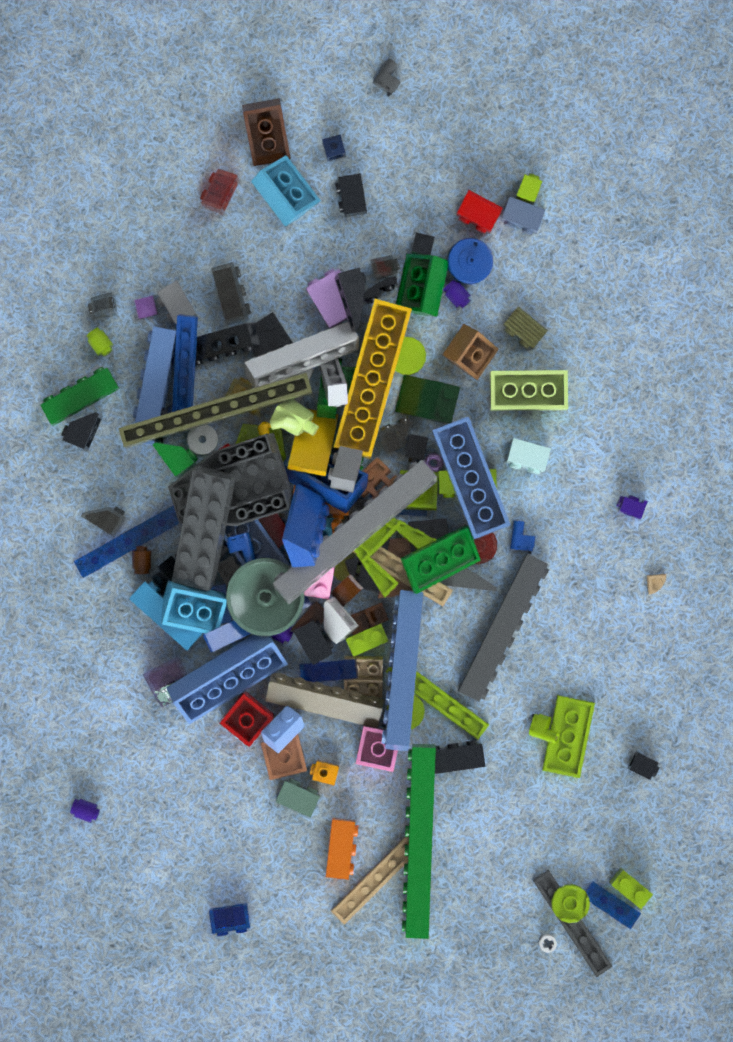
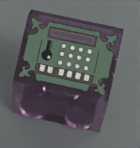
(164, 676)

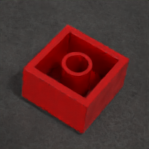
(246, 718)

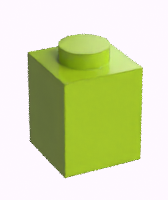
(529, 188)

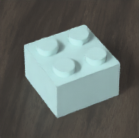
(527, 455)

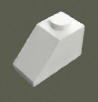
(337, 621)

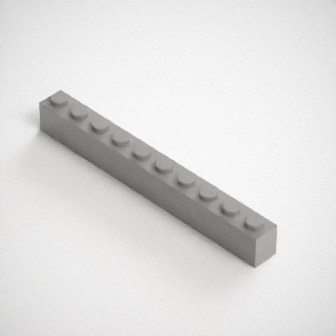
(357, 530)

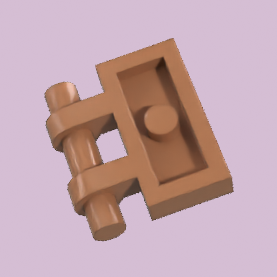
(377, 472)

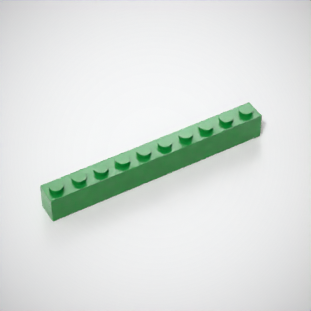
(420, 840)

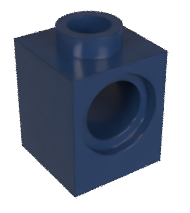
(333, 147)

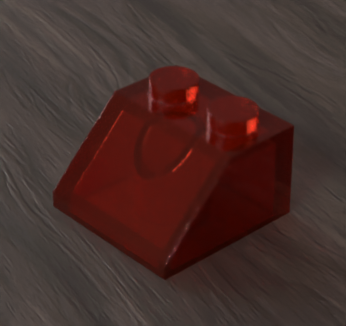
(220, 191)

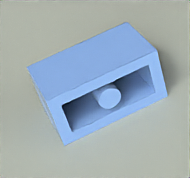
(282, 729)

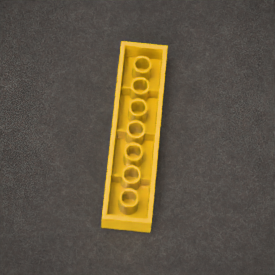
(373, 377)

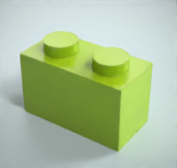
(367, 640)
(631, 888)

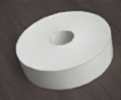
(202, 448)

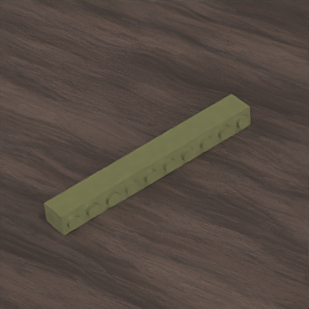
(215, 410)

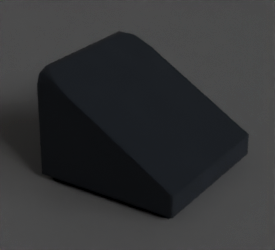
(352, 565)

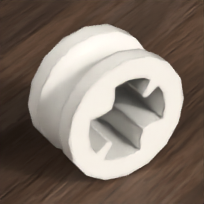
(549, 937)

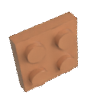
(287, 761)

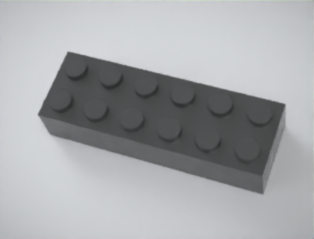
(203, 528)

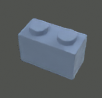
(523, 216)

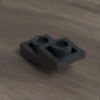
(374, 292)

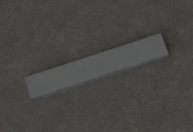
(577, 931)

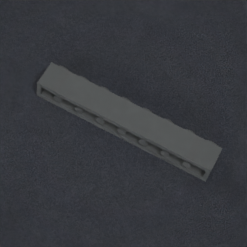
(503, 627)

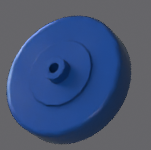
(470, 261)

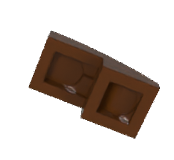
(346, 590)
(369, 617)

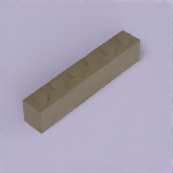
(324, 700)

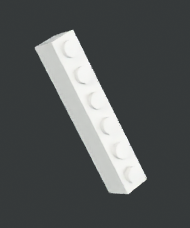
(302, 355)

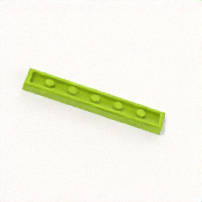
(448, 706)

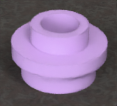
(438, 458)

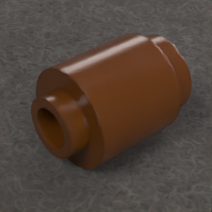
(141, 560)

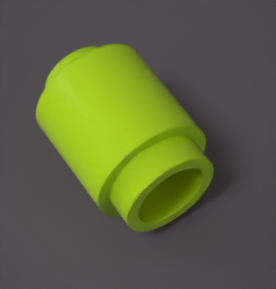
(100, 342)

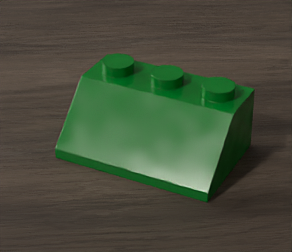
(422, 284)
(176, 458)

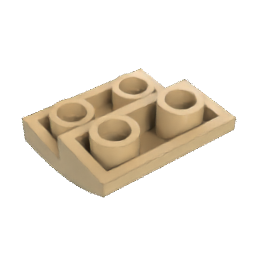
(369, 676)

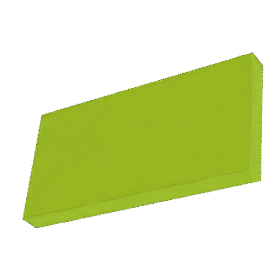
(573, 722)

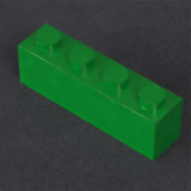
(80, 396)

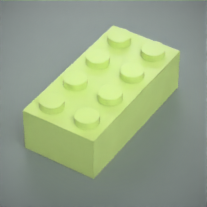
(529, 390)

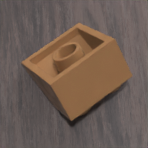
(470, 351)

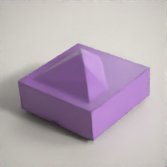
(146, 307)

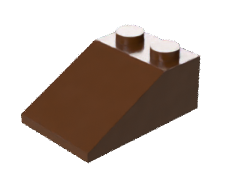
(266, 131)

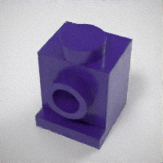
(631, 506)

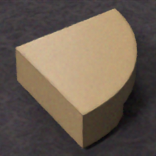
(655, 582)

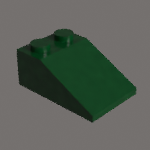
(427, 399)

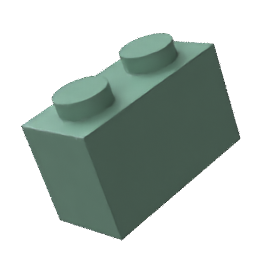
(298, 797)

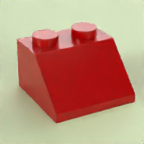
(479, 212)

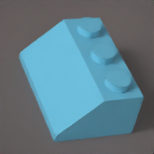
(285, 190)
(192, 608)

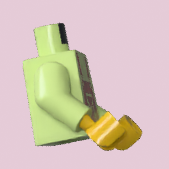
(290, 417)

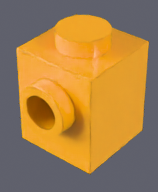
(324, 772)

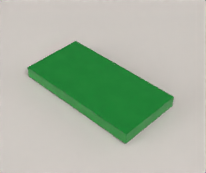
(440, 559)

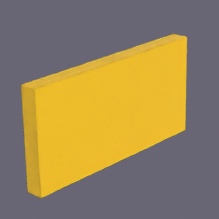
(311, 452)

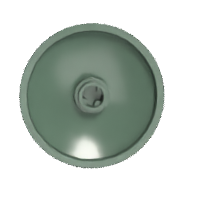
(255, 601)

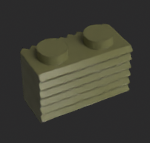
(524, 328)

